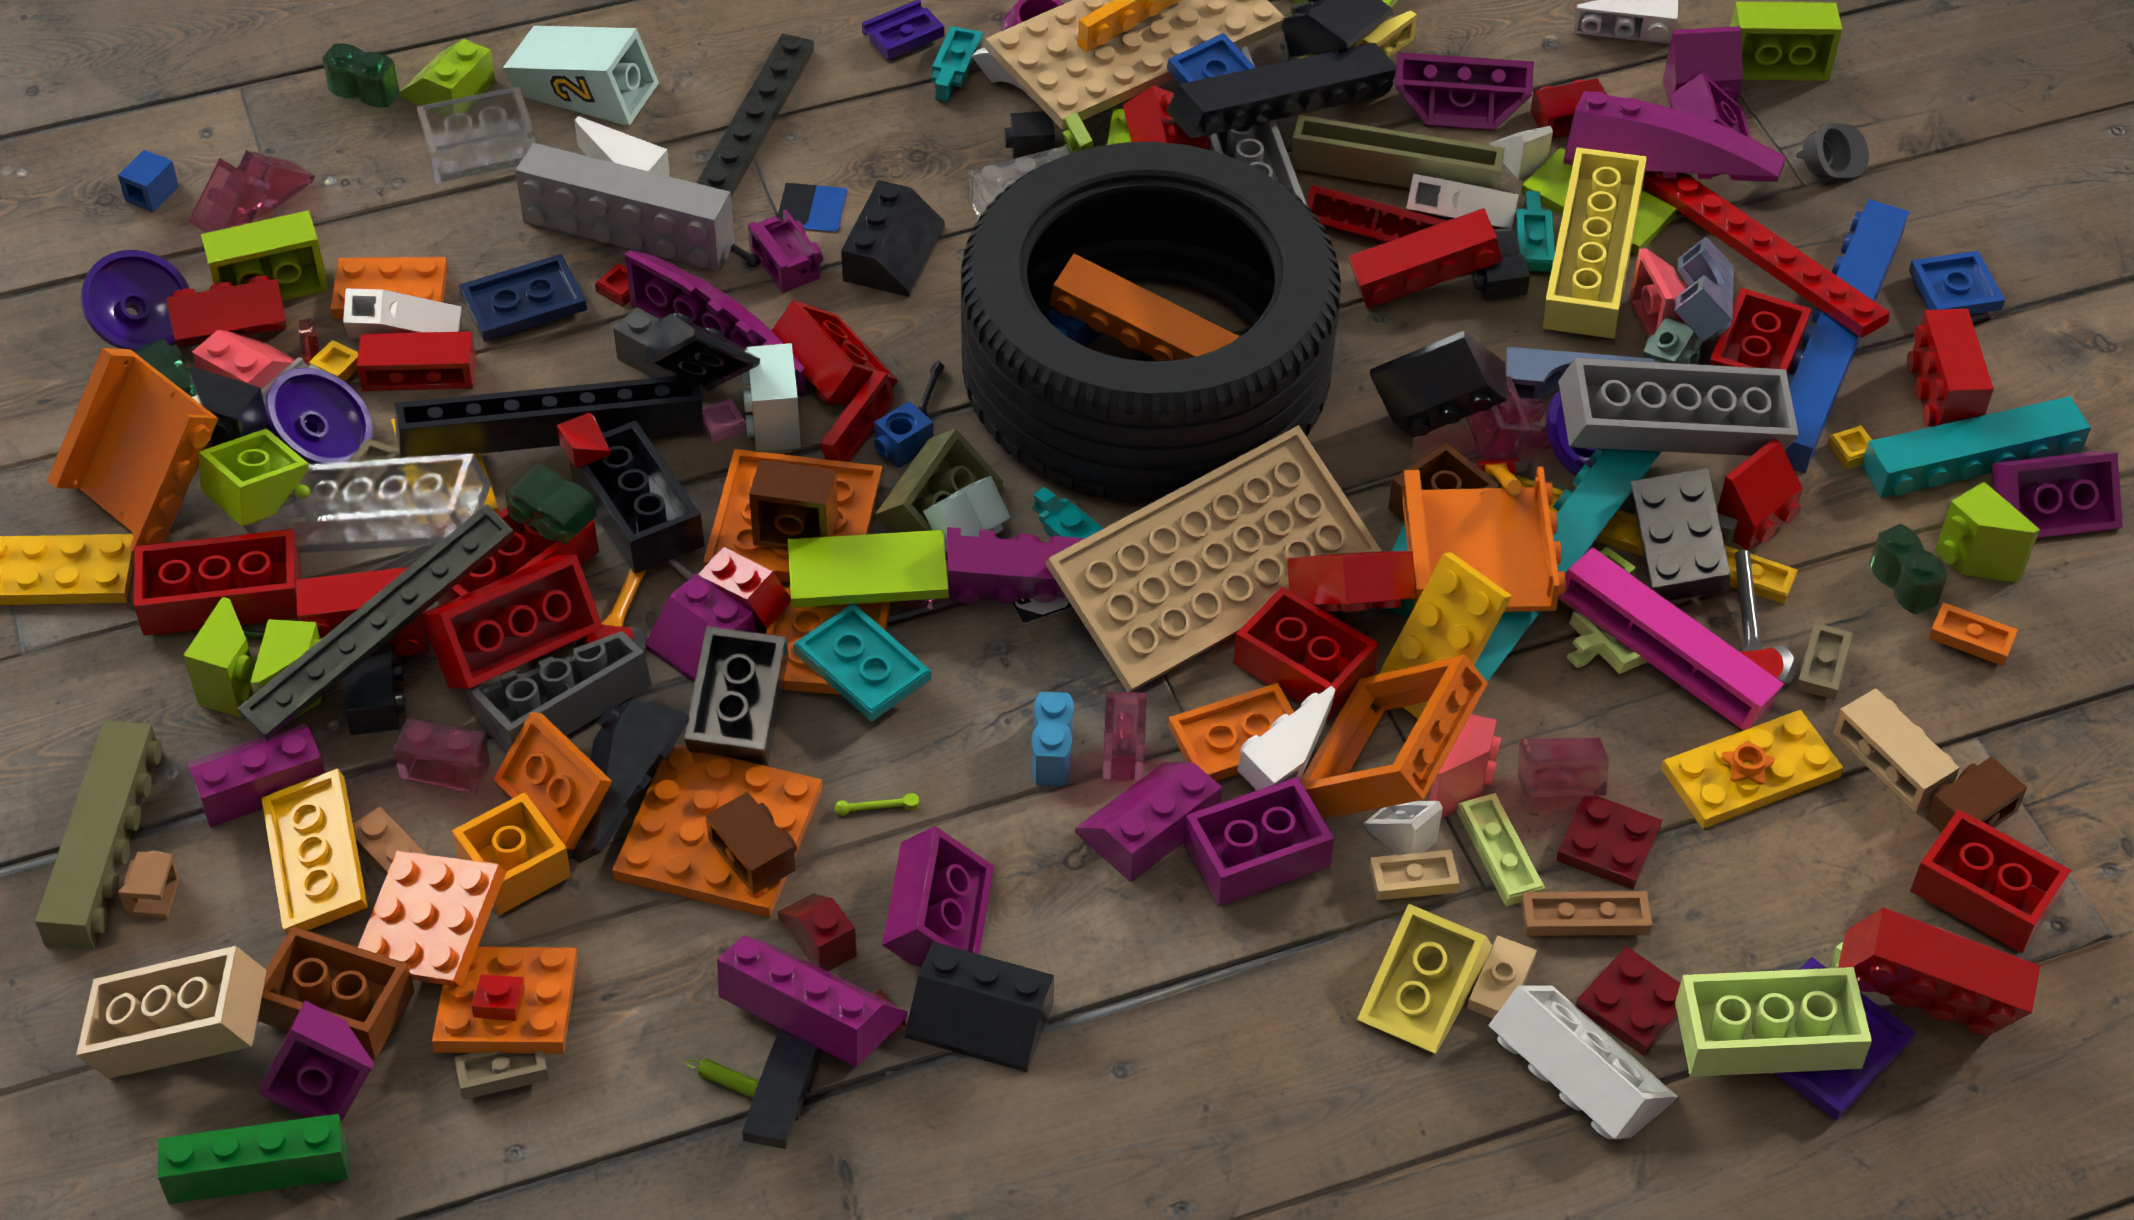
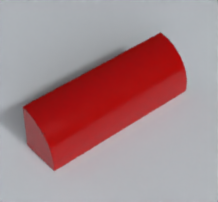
(1365, 215)

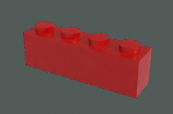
(1425, 258)

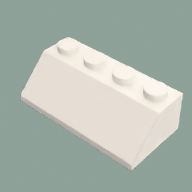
(1580, 1061)

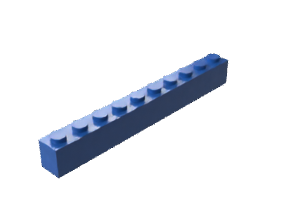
(1830, 344)

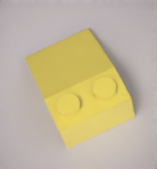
(1425, 979)

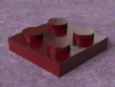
(1609, 840)
(1632, 1001)

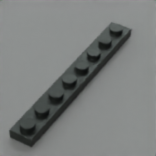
(757, 113)
(376, 622)

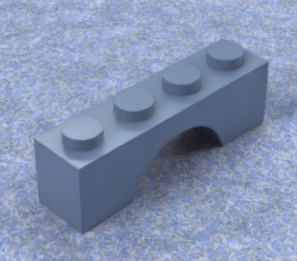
(1709, 297)
(1538, 371)

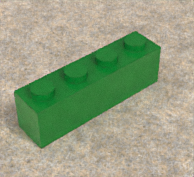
(252, 1158)

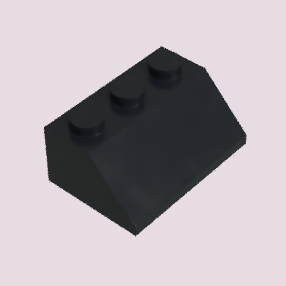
(1330, 24)
(891, 240)
(1440, 384)
(233, 402)
(980, 1006)

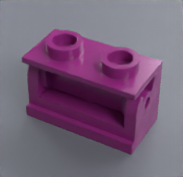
(785, 251)

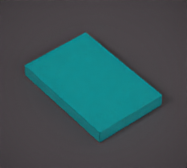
(862, 661)

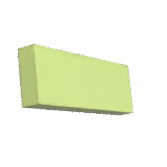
(1499, 848)

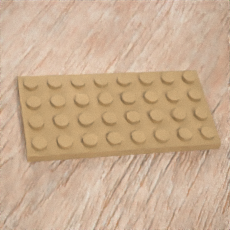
(1066, 80)
(1205, 557)

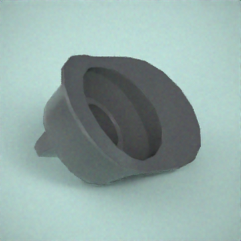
(1835, 151)

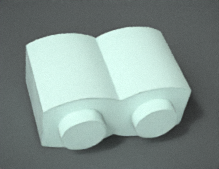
(971, 509)

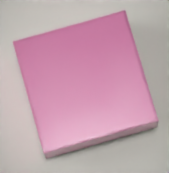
(723, 421)

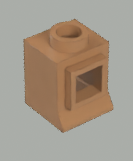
(150, 885)

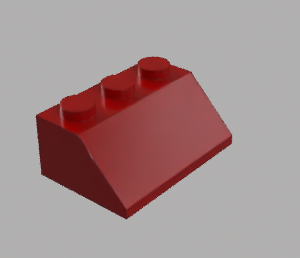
(829, 352)

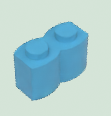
(1052, 738)

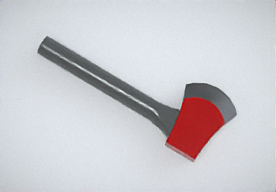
(1774, 660)

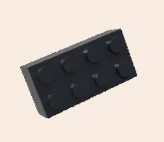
(640, 500)

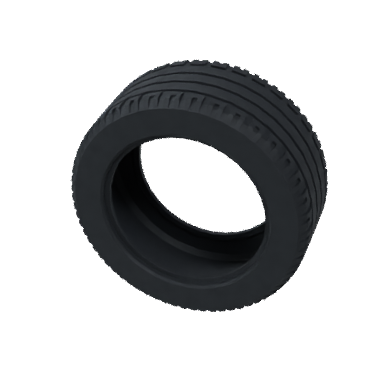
(1153, 216)

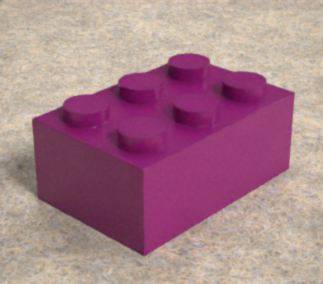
(1258, 841)

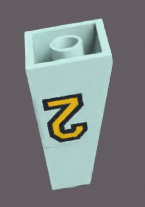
(584, 70)

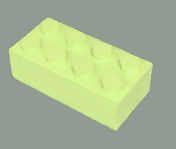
(1772, 1021)

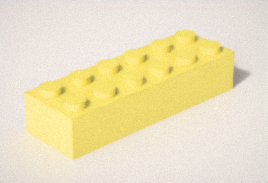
(1594, 243)

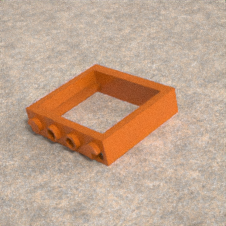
(1452, 693)

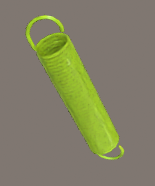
(726, 1076)

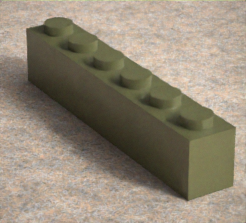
(1390, 155)
(98, 835)

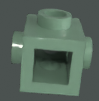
(1674, 344)

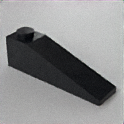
(624, 751)

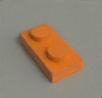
(1973, 634)

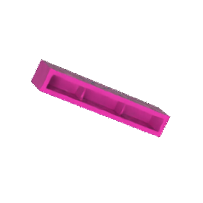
(1670, 640)

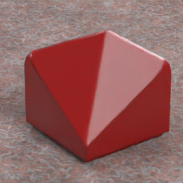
(582, 440)

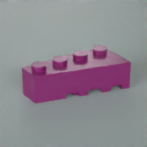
(1002, 567)

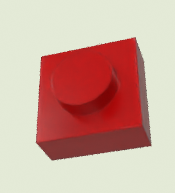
(498, 997)

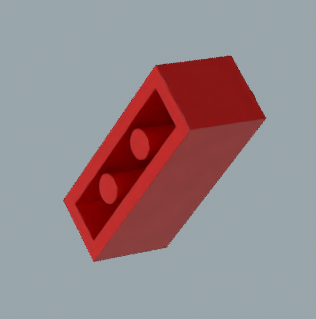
(238, 308)
(416, 361)

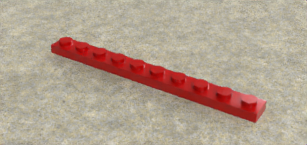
(1769, 252)

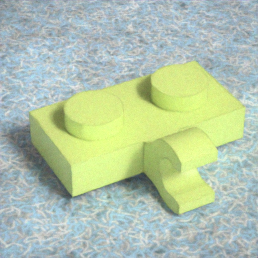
(1597, 641)

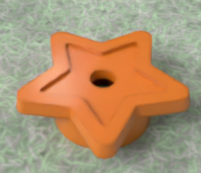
(1748, 753)

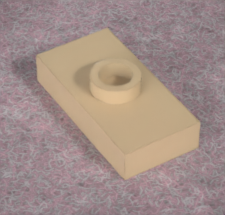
(1414, 875)
(1501, 974)

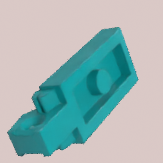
(954, 60)
(1535, 233)
(1062, 517)

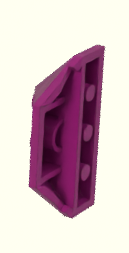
(1463, 89)

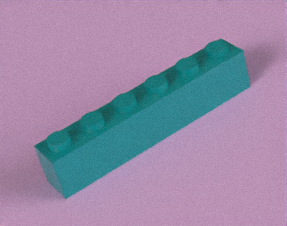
(1970, 446)

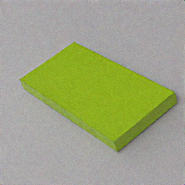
(1553, 182)
(867, 568)

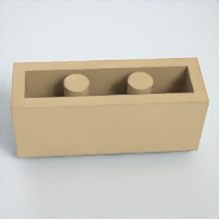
(1894, 749)

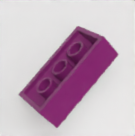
(805, 1000)

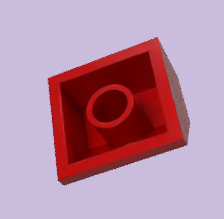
(1761, 495)

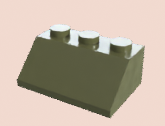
(937, 471)

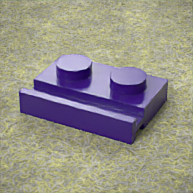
(903, 29)

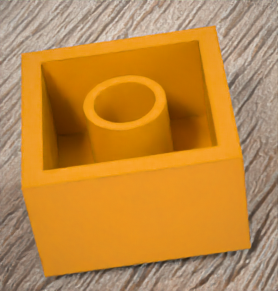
(520, 843)

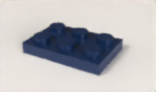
(523, 297)

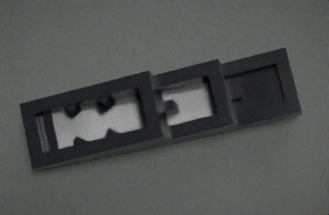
(781, 1091)

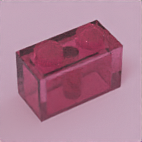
(228, 198)
(441, 755)
(1563, 767)

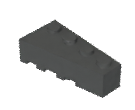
(563, 690)

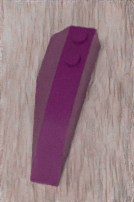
(1669, 140)
(667, 289)

